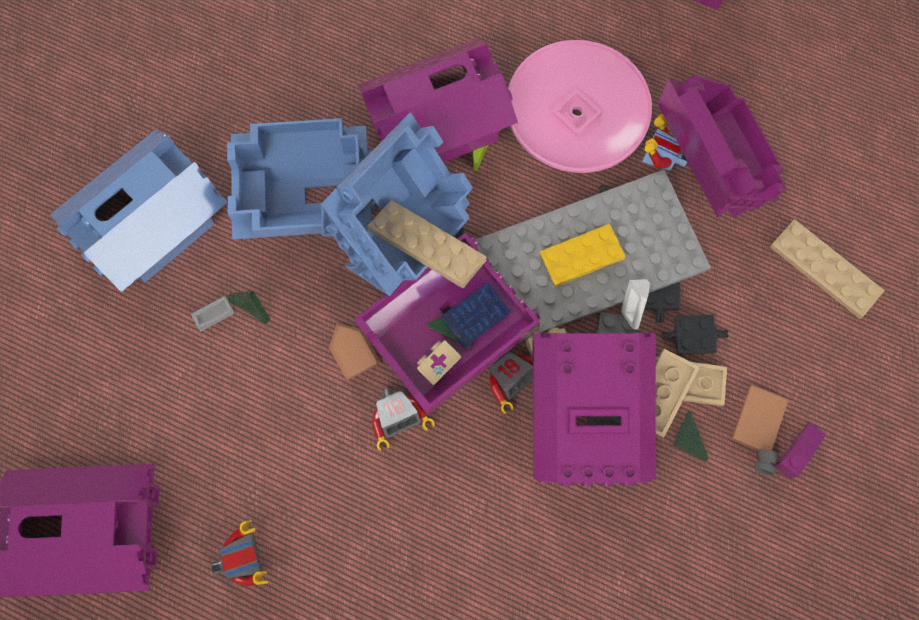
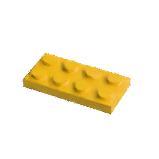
(582, 255)

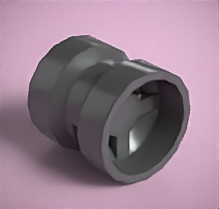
(766, 462)

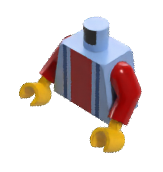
(663, 149)

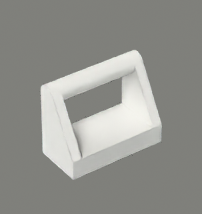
(635, 301)

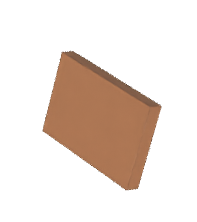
(759, 419)

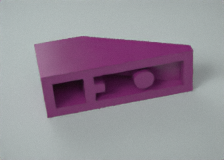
(800, 451)

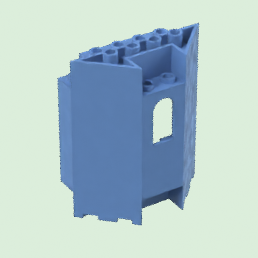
(276, 166)
(413, 176)
(166, 215)

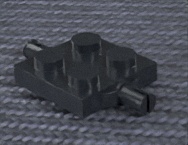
(664, 300)
(695, 334)

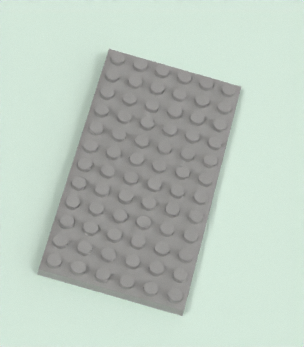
(647, 226)

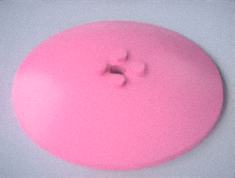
(586, 79)

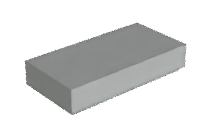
(212, 313)

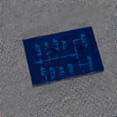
(476, 314)

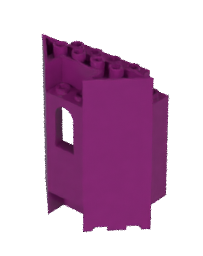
(463, 113)
(722, 145)
(102, 530)

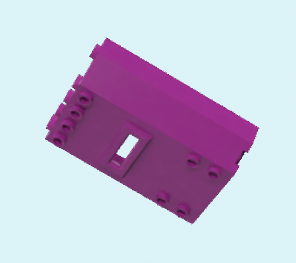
(401, 333)
(594, 378)

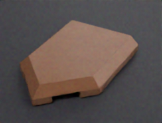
(352, 351)

